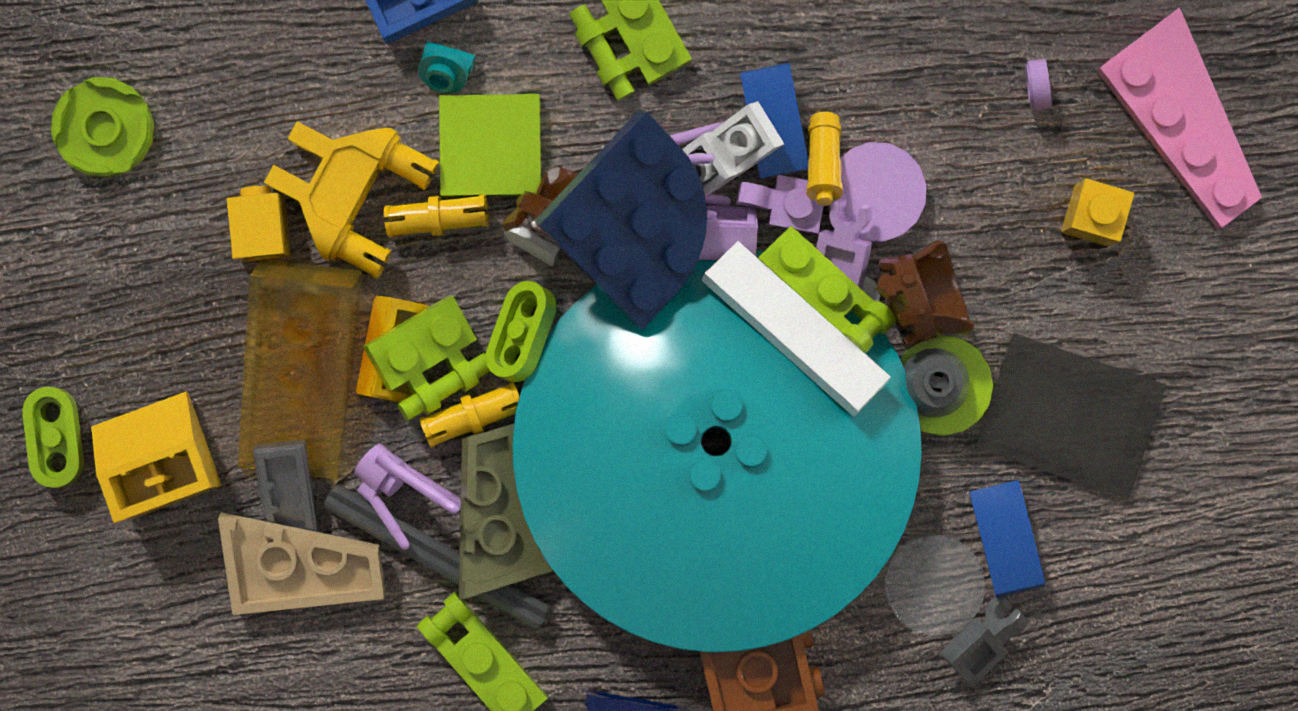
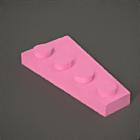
(1179, 111)

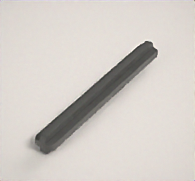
(432, 555)

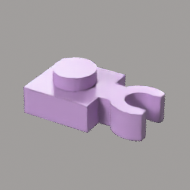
(843, 244)

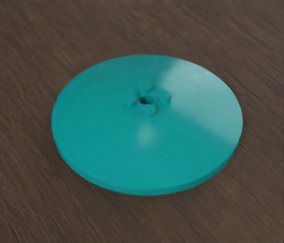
(692, 541)

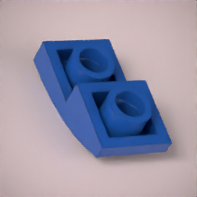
(776, 94)
(1007, 538)

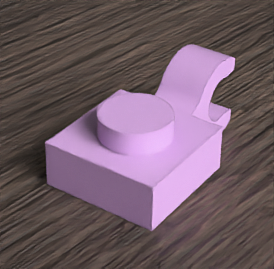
(786, 204)

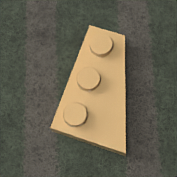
(295, 567)

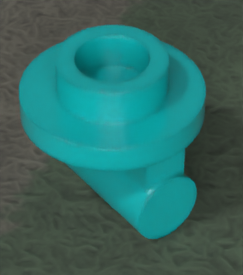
(445, 67)

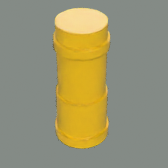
(824, 159)

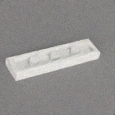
(796, 328)

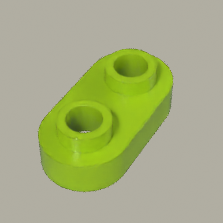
(519, 332)
(48, 437)

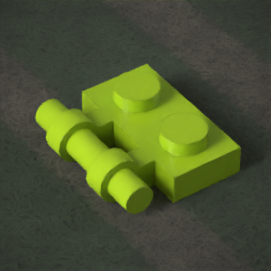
(646, 34)
(418, 345)

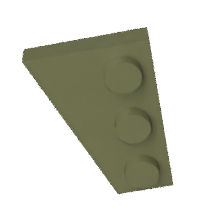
(493, 529)

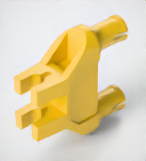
(343, 184)

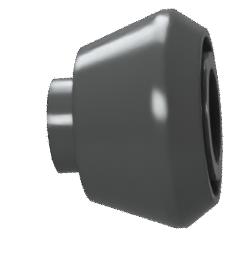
(921, 380)

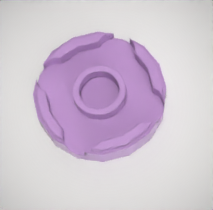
(888, 183)

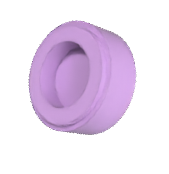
(1038, 85)

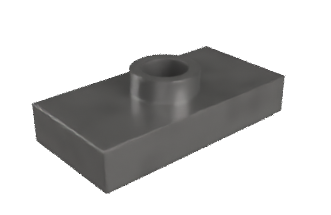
(286, 484)

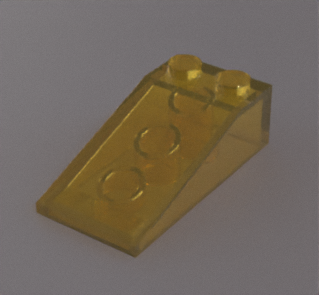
(299, 360)

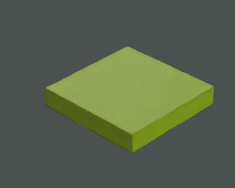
(489, 144)

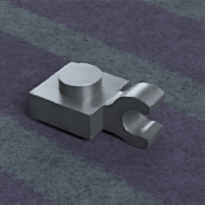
(981, 644)

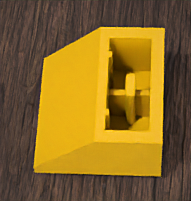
(152, 458)

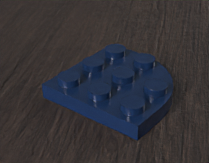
(633, 219)

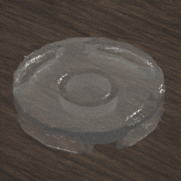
(934, 584)

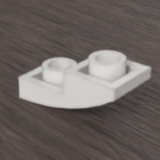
(735, 146)

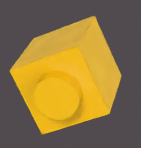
(1097, 212)
(258, 225)

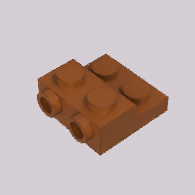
(764, 678)

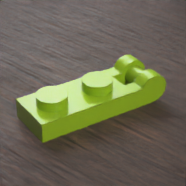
(827, 288)
(482, 659)

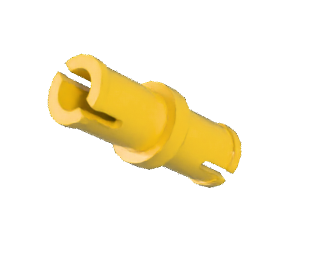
(436, 216)
(470, 415)

